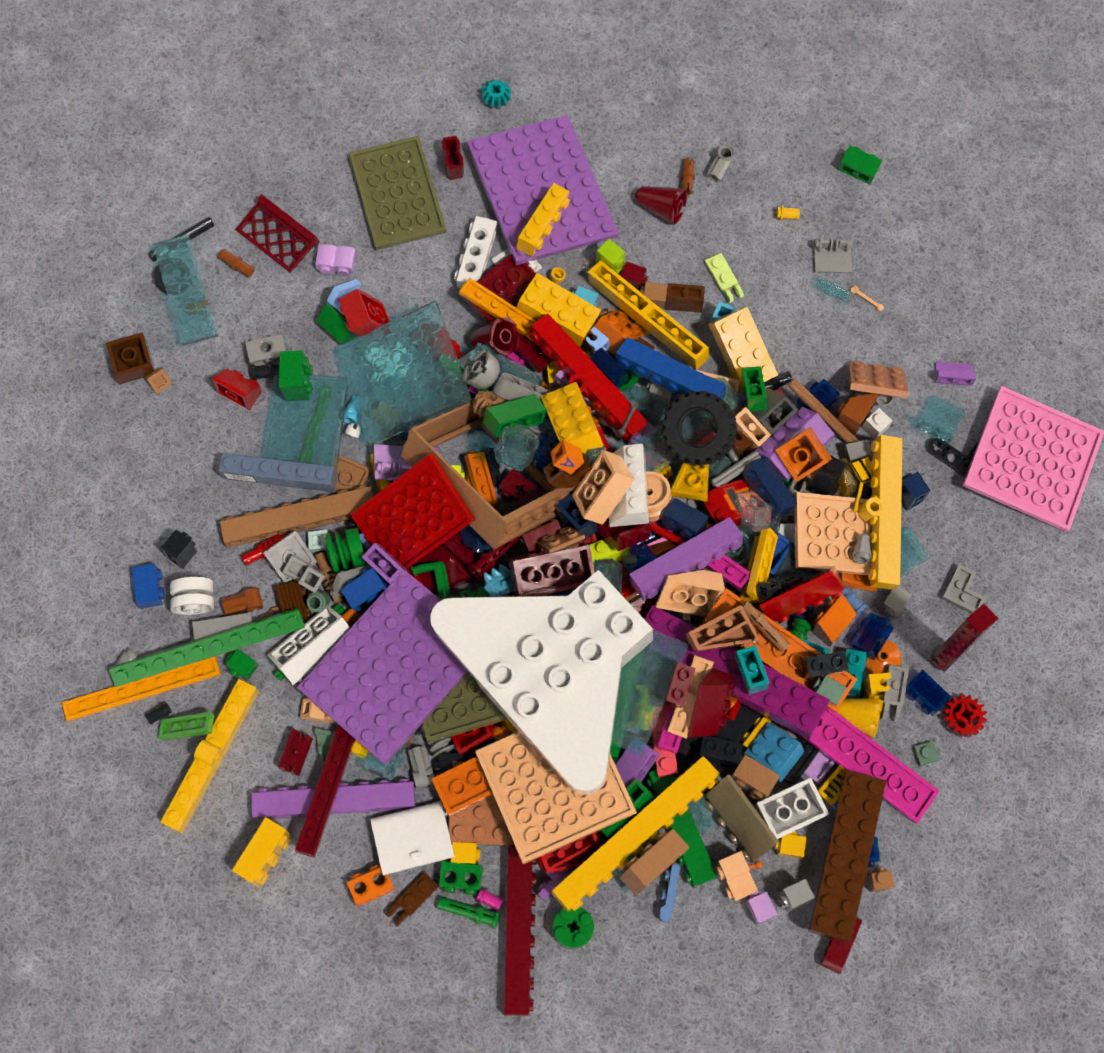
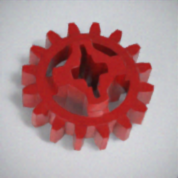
(963, 707)

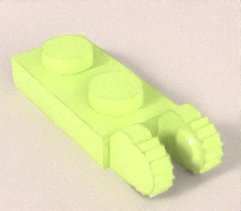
(723, 276)

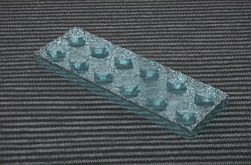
(185, 290)

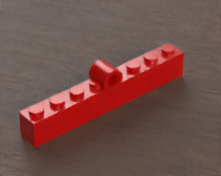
(590, 379)

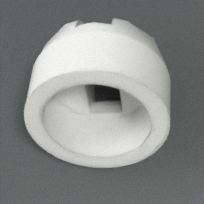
(355, 432)

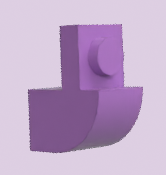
(556, 878)

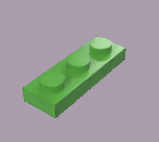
(186, 726)

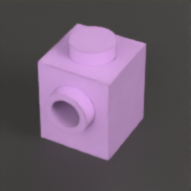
(761, 907)

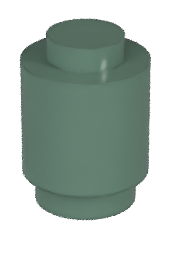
(318, 600)

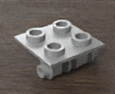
(833, 255)

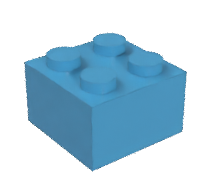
(775, 750)

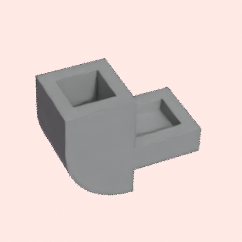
(305, 573)

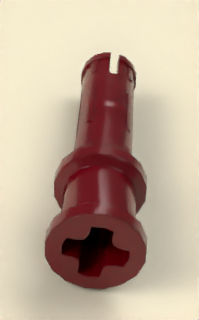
(487, 560)

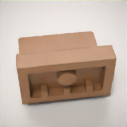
(566, 537)

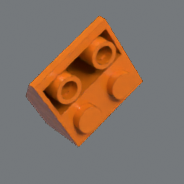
(617, 328)
(831, 624)

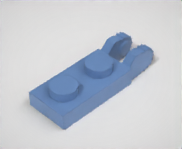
(668, 894)

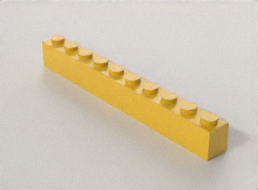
(635, 834)

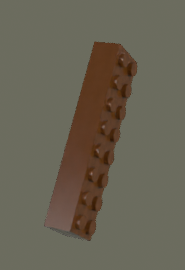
(847, 856)

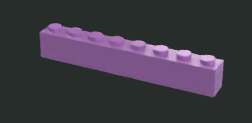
(349, 799)

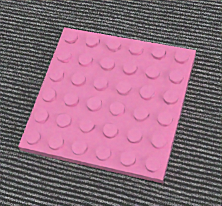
(1033, 458)

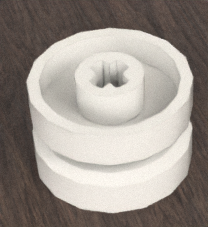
(191, 596)

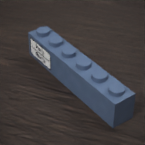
(278, 472)

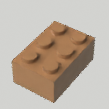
(653, 861)

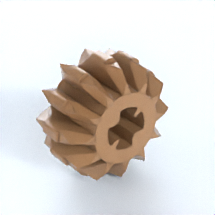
(485, 400)

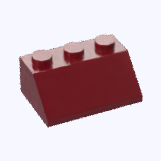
(711, 704)

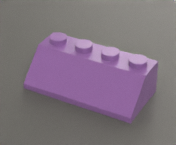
(795, 425)

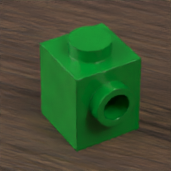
(241, 665)

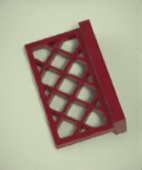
(283, 220)

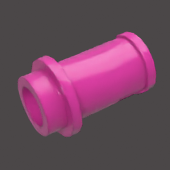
(489, 899)

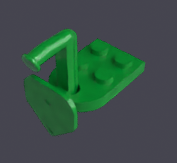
(442, 581)

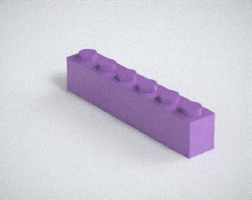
(687, 557)

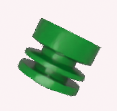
(345, 550)

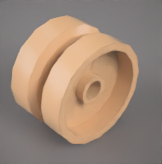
(658, 495)

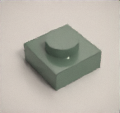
(926, 753)

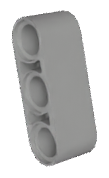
(514, 388)

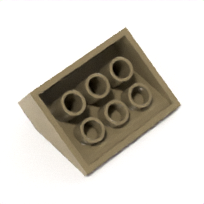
(740, 819)

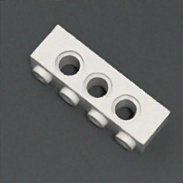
(479, 228)

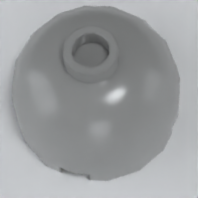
(483, 370)

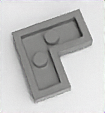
(959, 592)

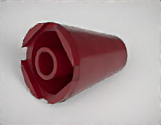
(663, 201)
(498, 335)

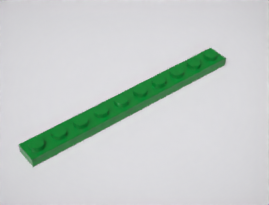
(206, 647)

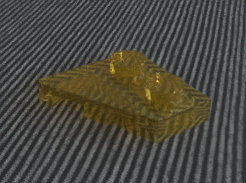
(846, 481)

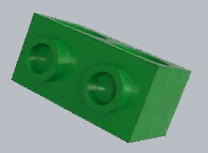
(462, 871)

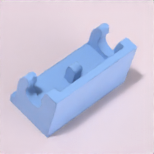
(598, 341)

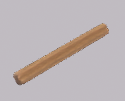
(817, 407)

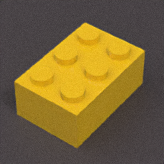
(262, 853)

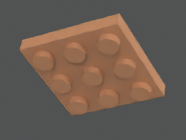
(877, 379)

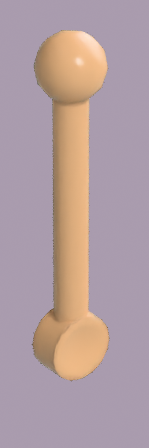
(855, 289)

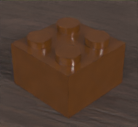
(130, 358)

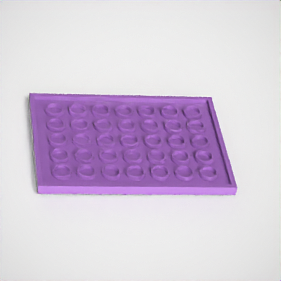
(519, 171)
(386, 670)

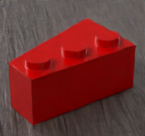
(569, 855)

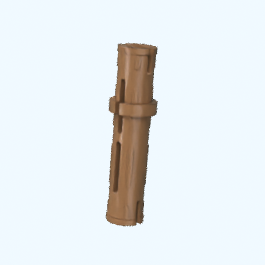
(757, 619)

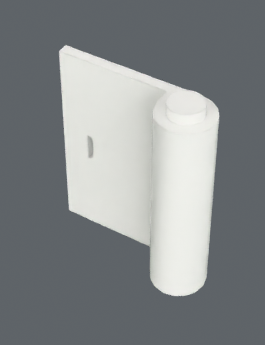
(412, 837)

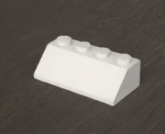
(634, 503)
(309, 645)

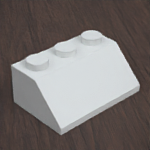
(792, 808)

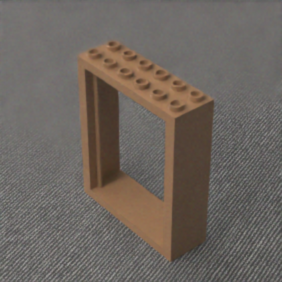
(488, 523)

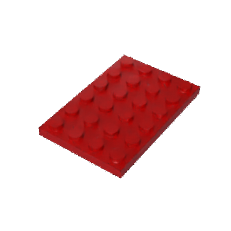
(414, 513)

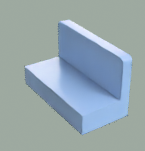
(340, 291)

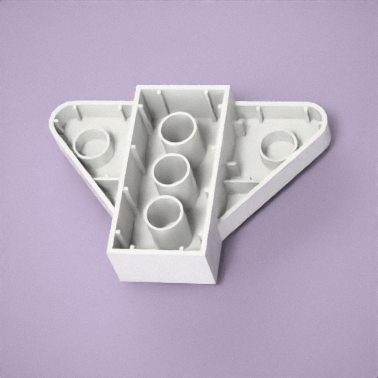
(551, 667)

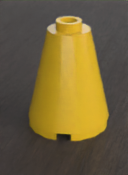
(862, 714)

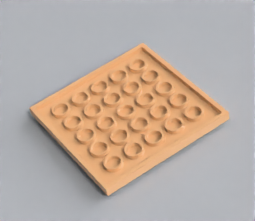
(541, 805)

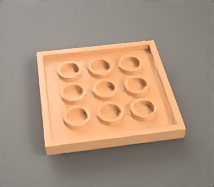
(828, 533)

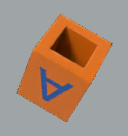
(567, 457)

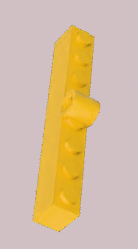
(648, 315)
(884, 512)
(209, 756)

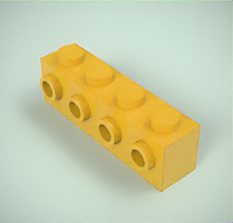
(542, 220)

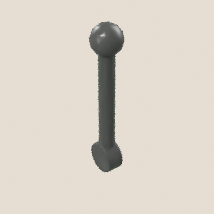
(634, 405)

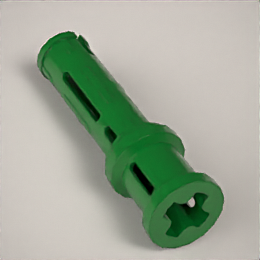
(478, 914)

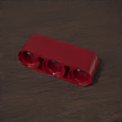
(838, 951)

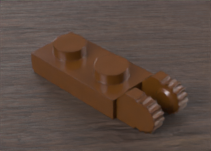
(413, 897)

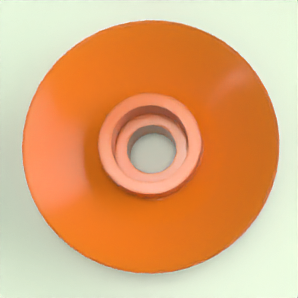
(879, 665)

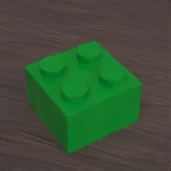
(295, 375)

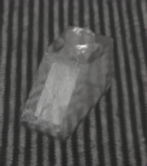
(754, 510)

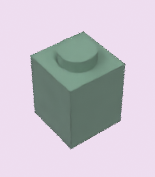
(829, 688)

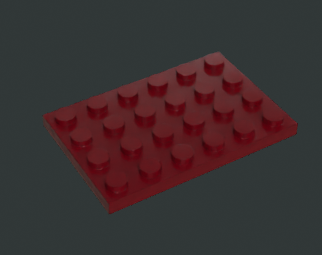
(510, 283)

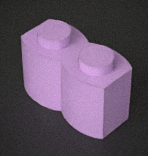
(335, 259)

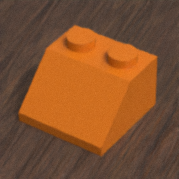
(803, 454)

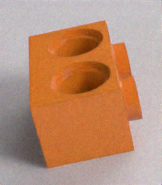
(372, 890)

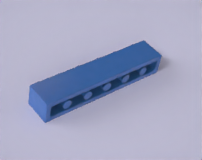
(665, 371)

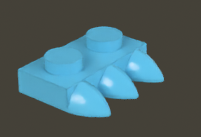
(500, 582)

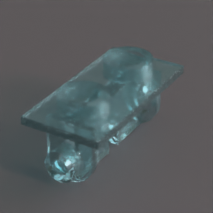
(701, 816)

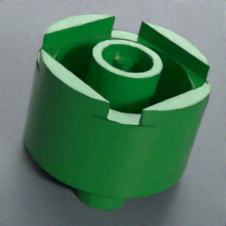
(579, 937)

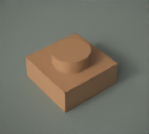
(158, 380)

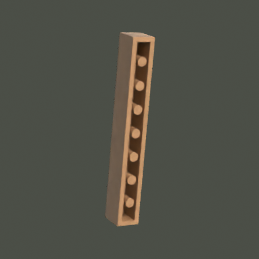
(291, 517)

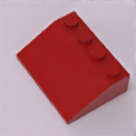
(803, 595)

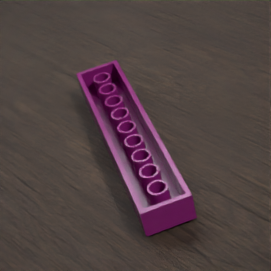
(782, 702)

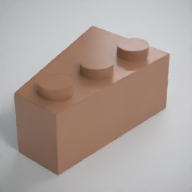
(723, 632)

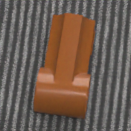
(247, 601)

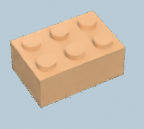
(603, 487)

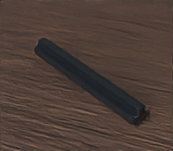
(193, 232)

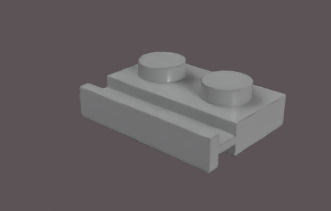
(344, 577)

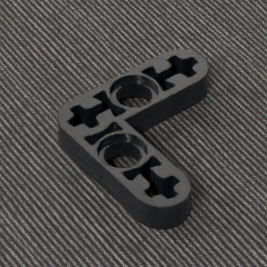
(962, 460)

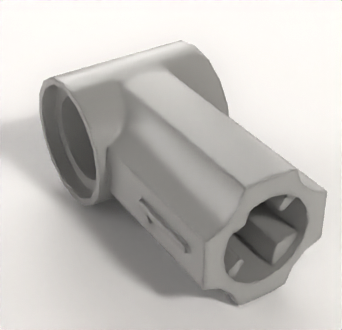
(721, 163)
(421, 769)

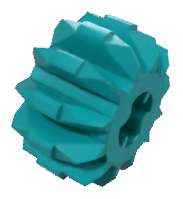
(496, 93)

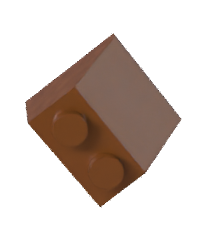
(856, 411)

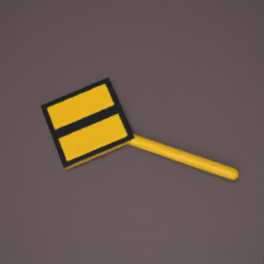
(863, 471)

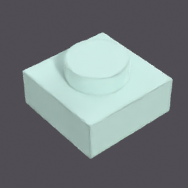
(317, 540)

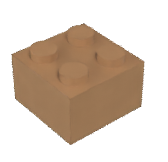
(754, 779)

